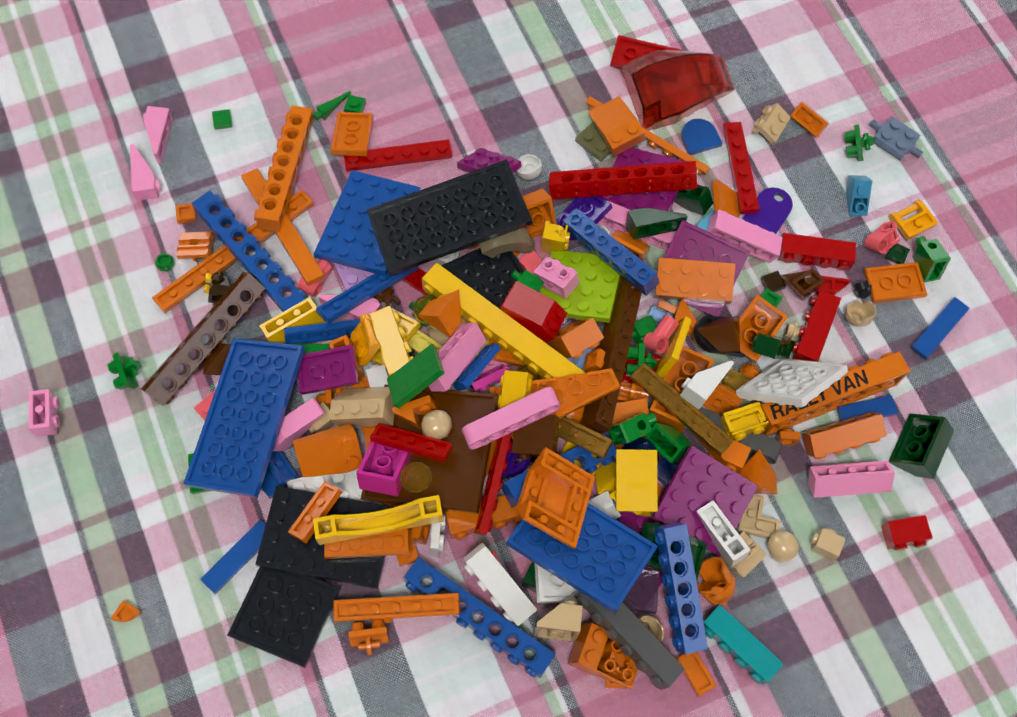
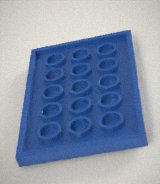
(349, 233)
(601, 565)

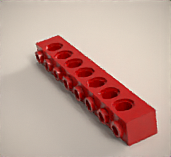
(623, 180)

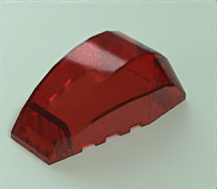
(674, 85)

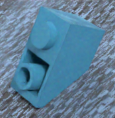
(858, 194)

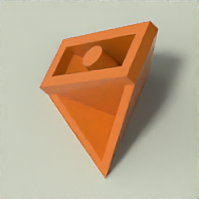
(443, 313)
(760, 473)

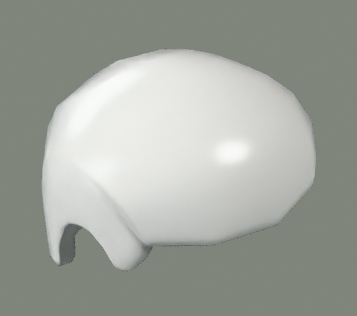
(530, 167)

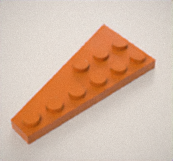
(575, 390)

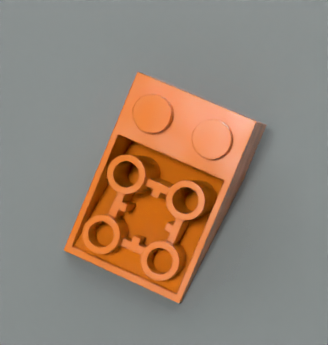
(599, 654)

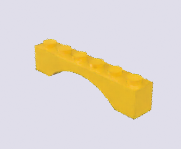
(352, 526)

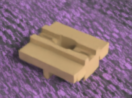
(755, 556)

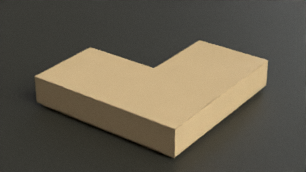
(755, 524)

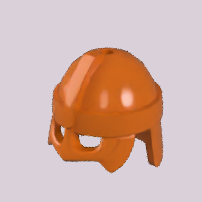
(718, 581)

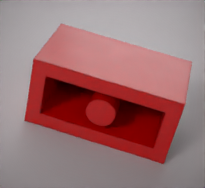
(907, 532)

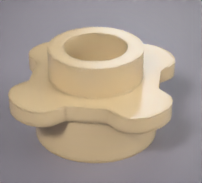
(791, 330)

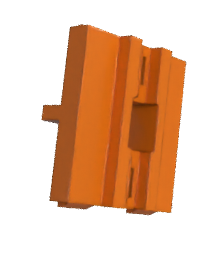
(195, 245)

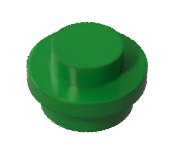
(164, 262)

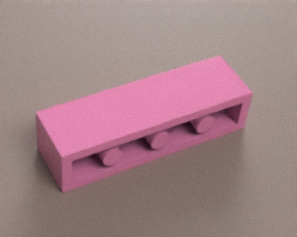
(758, 241)
(458, 354)
(850, 479)

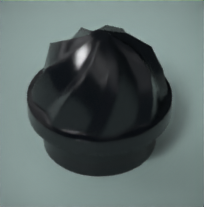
(862, 289)

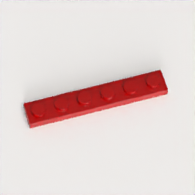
(400, 155)
(741, 168)
(493, 485)

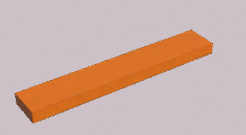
(396, 607)

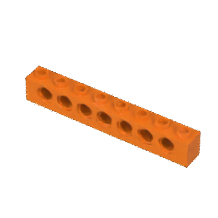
(284, 169)

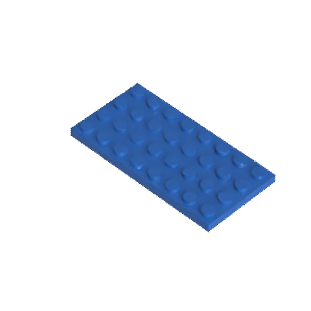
(244, 417)

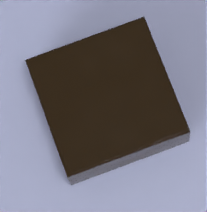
(773, 281)

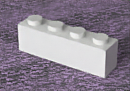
(500, 584)

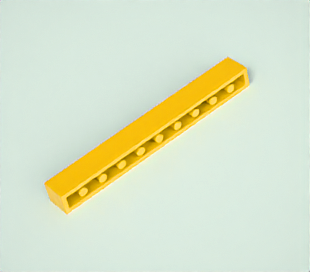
(500, 326)

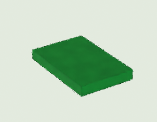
(415, 376)

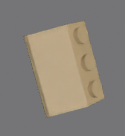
(362, 407)
(561, 623)

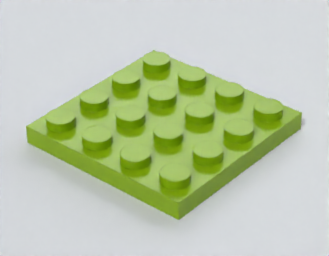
(596, 287)

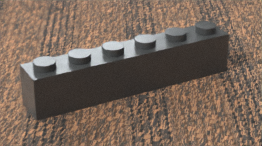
(635, 641)

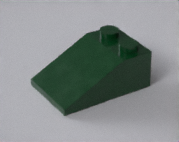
(697, 548)

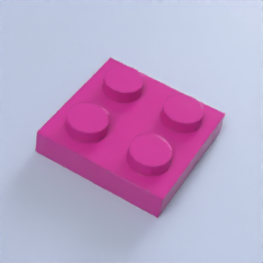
(483, 380)

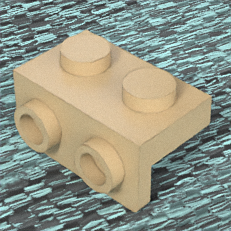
(771, 122)

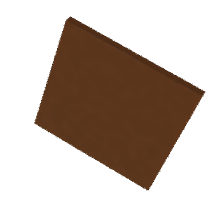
(462, 475)

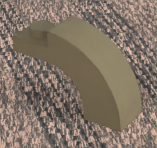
(514, 241)

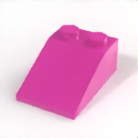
(382, 469)

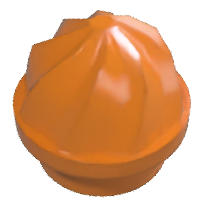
(749, 370)

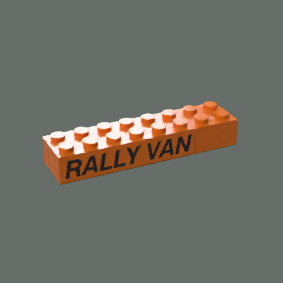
(853, 386)

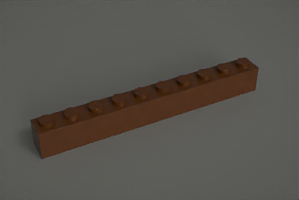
(616, 343)

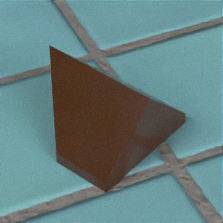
(803, 282)
(723, 334)
(215, 363)

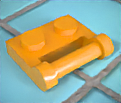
(916, 224)
(364, 340)

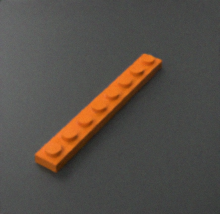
(654, 141)

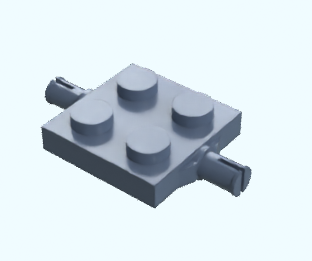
(896, 138)

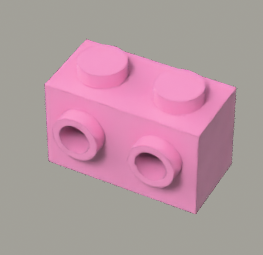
(557, 277)
(43, 413)

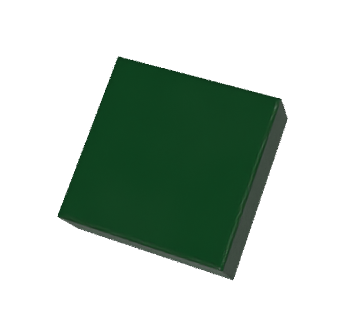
(897, 254)

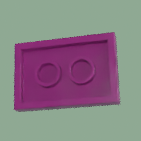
(483, 158)
(328, 370)

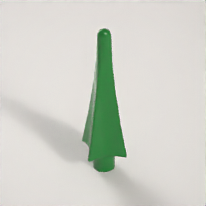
(327, 108)

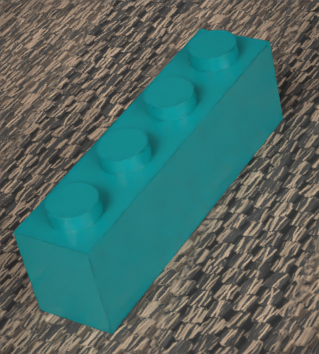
(741, 645)

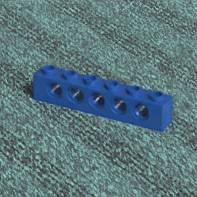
(611, 252)
(513, 486)
(695, 638)

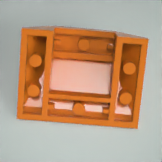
(555, 497)

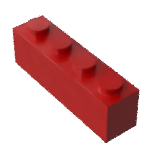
(817, 251)
(817, 327)

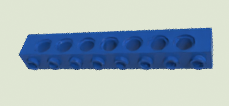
(204, 207)
(543, 656)

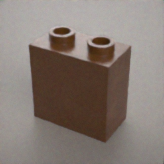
(534, 437)

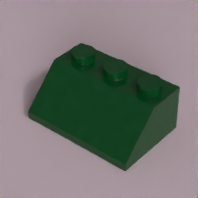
(922, 445)

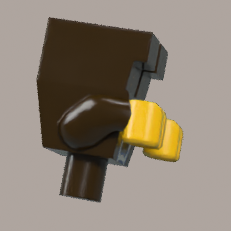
(219, 286)

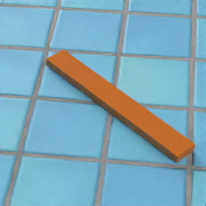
(288, 234)

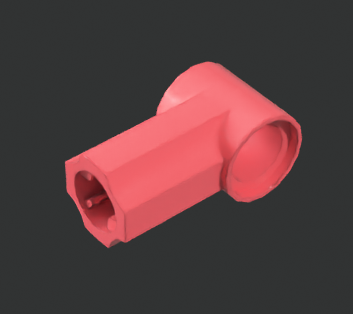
(315, 288)
(658, 340)

